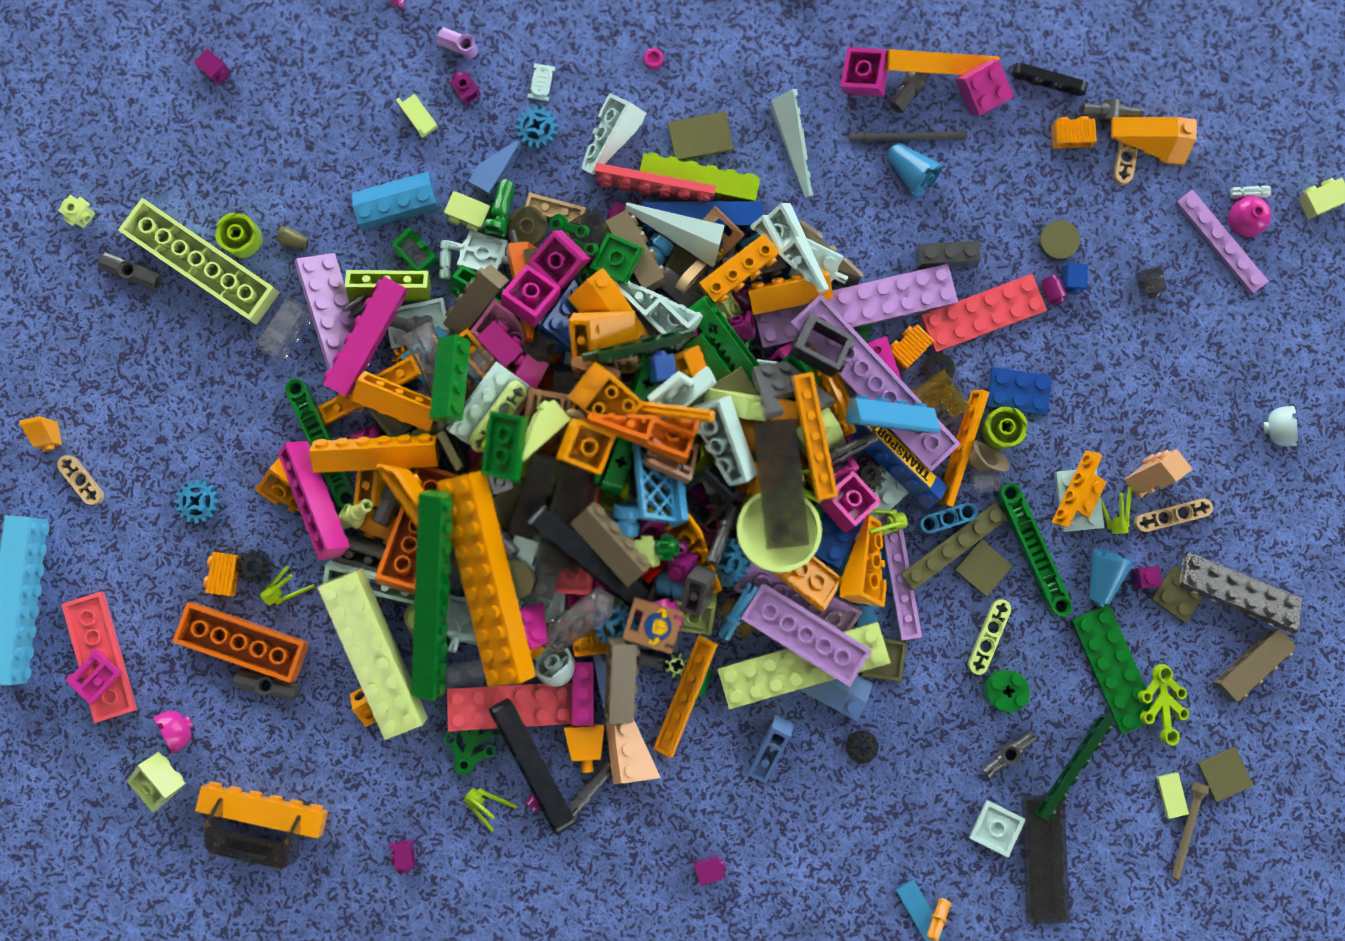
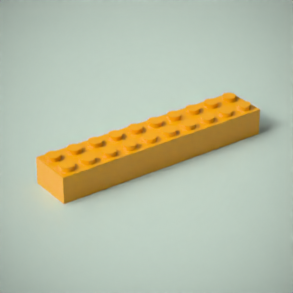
(487, 581)

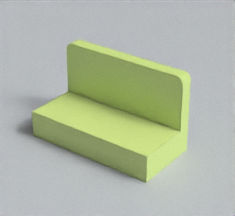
(417, 115)

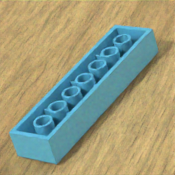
(20, 587)

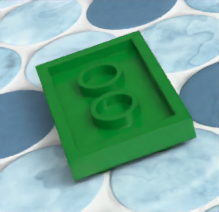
(504, 446)

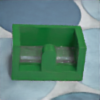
(415, 251)

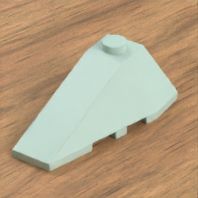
(617, 125)

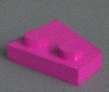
(534, 625)

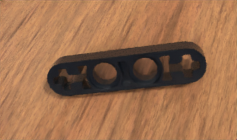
(1049, 79)

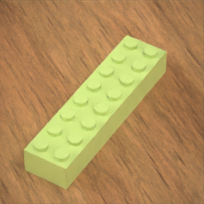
(199, 261)
(373, 653)
(787, 671)

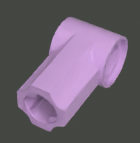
(456, 43)

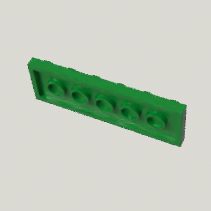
(1112, 666)

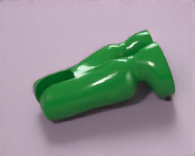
(500, 211)

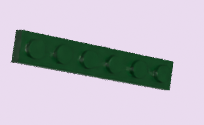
(1079, 760)

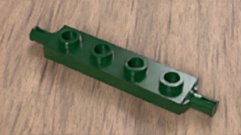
(631, 348)

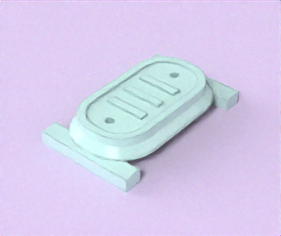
(541, 82)

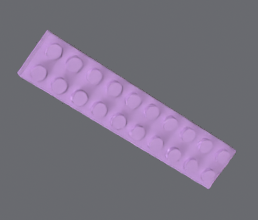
(869, 303)
(873, 377)

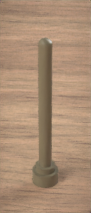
(1198, 791)

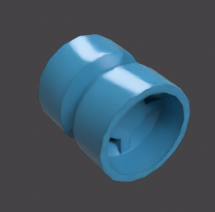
(661, 246)
(626, 517)
(667, 587)

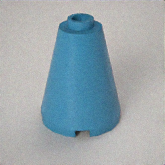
(914, 168)
(1107, 575)

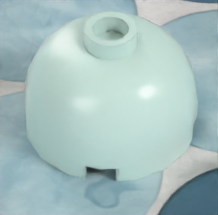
(1282, 426)
(555, 667)

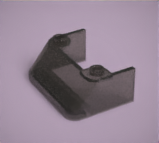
(248, 847)

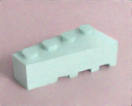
(727, 441)

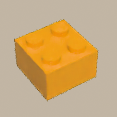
(585, 446)

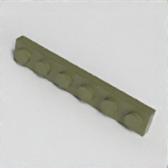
(953, 546)

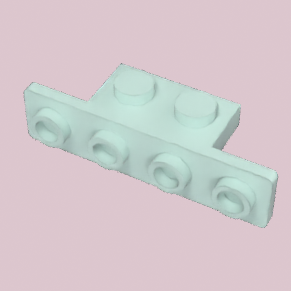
(682, 390)

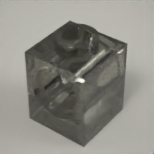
(1151, 282)

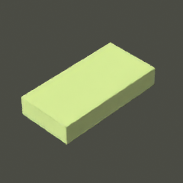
(1172, 795)

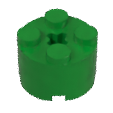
(999, 681)

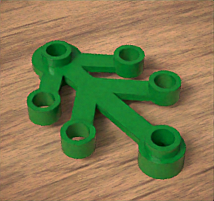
(565, 226)
(471, 740)

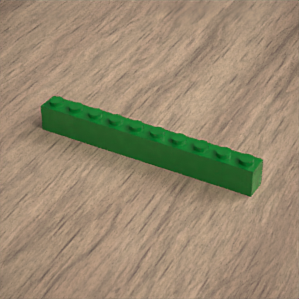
(431, 594)

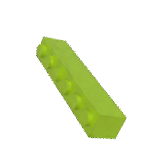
(729, 184)

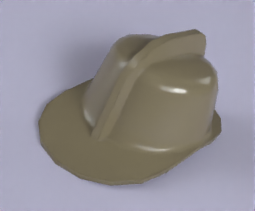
(986, 458)

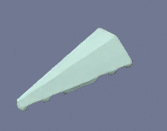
(789, 124)
(692, 234)
(789, 239)
(660, 311)

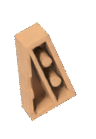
(1159, 471)
(629, 754)

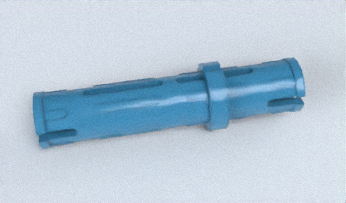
(734, 618)

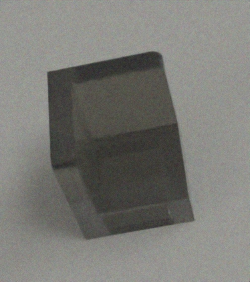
(541, 347)

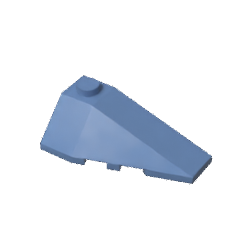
(842, 697)

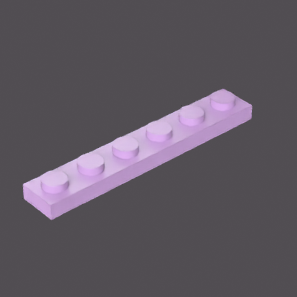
(1221, 242)
(903, 596)

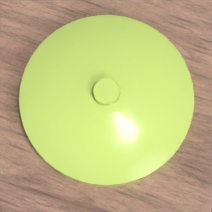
(781, 560)

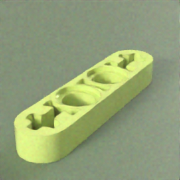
(507, 392)
(992, 638)

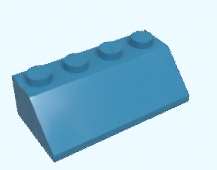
(394, 201)
(892, 415)

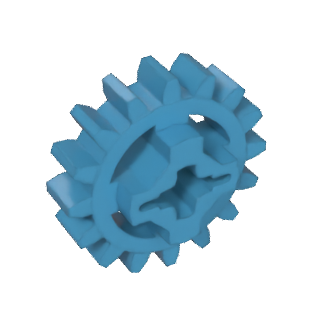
(543, 123)
(187, 501)
(732, 563)
(618, 616)

